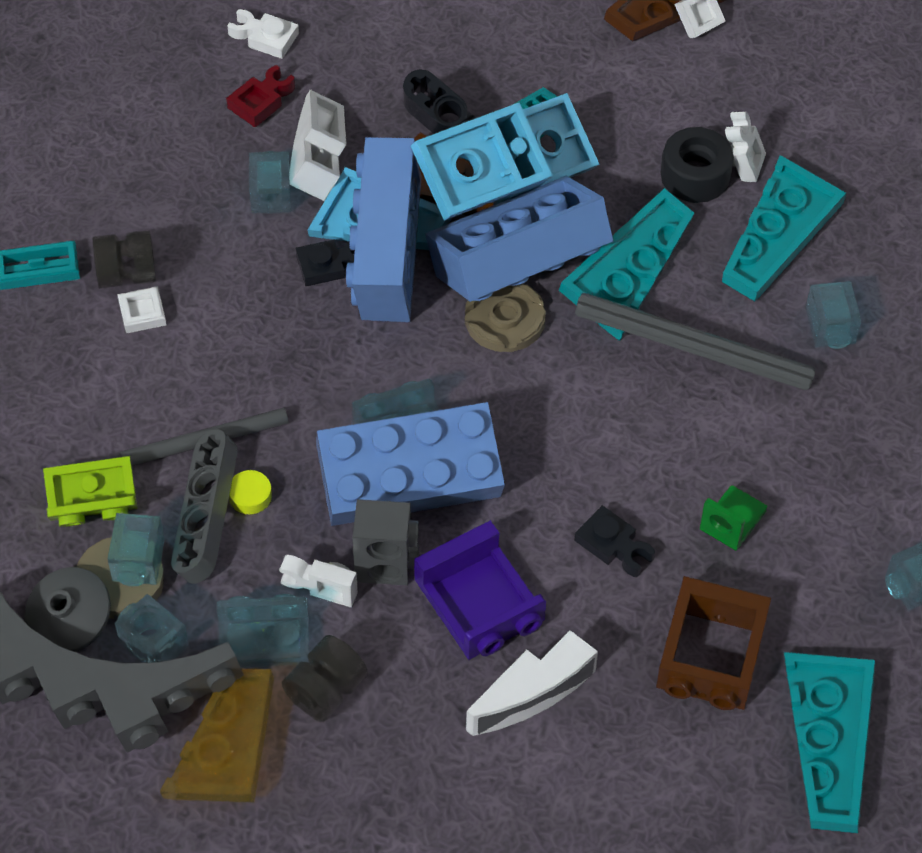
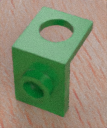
(732, 517)

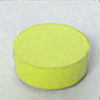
(250, 492)

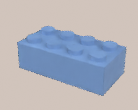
(385, 230)
(519, 238)
(411, 459)

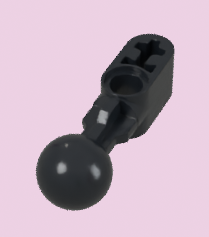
(439, 96)

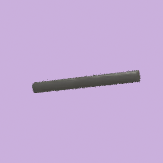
(188, 441)

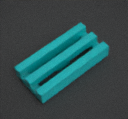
(38, 270)

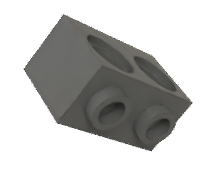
(384, 542)

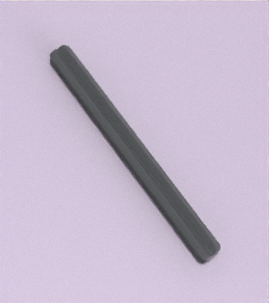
(695, 341)

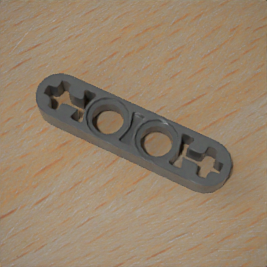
(197, 551)

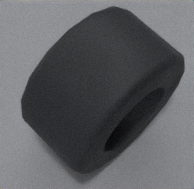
(693, 182)

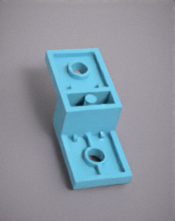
(503, 155)

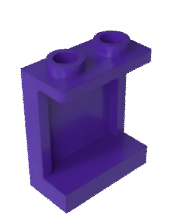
(478, 592)

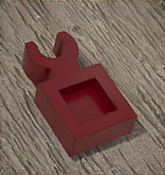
(259, 99)

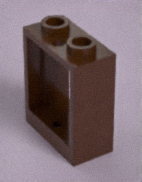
(722, 606)

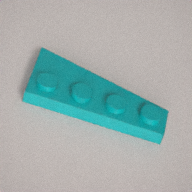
(782, 224)
(633, 261)
(832, 728)

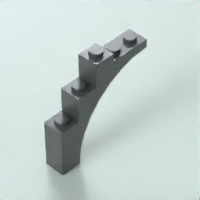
(130, 693)

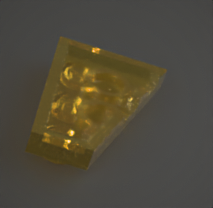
(228, 745)

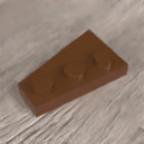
(642, 17)

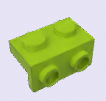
(89, 490)

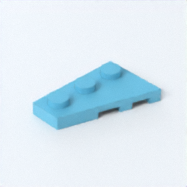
(337, 213)

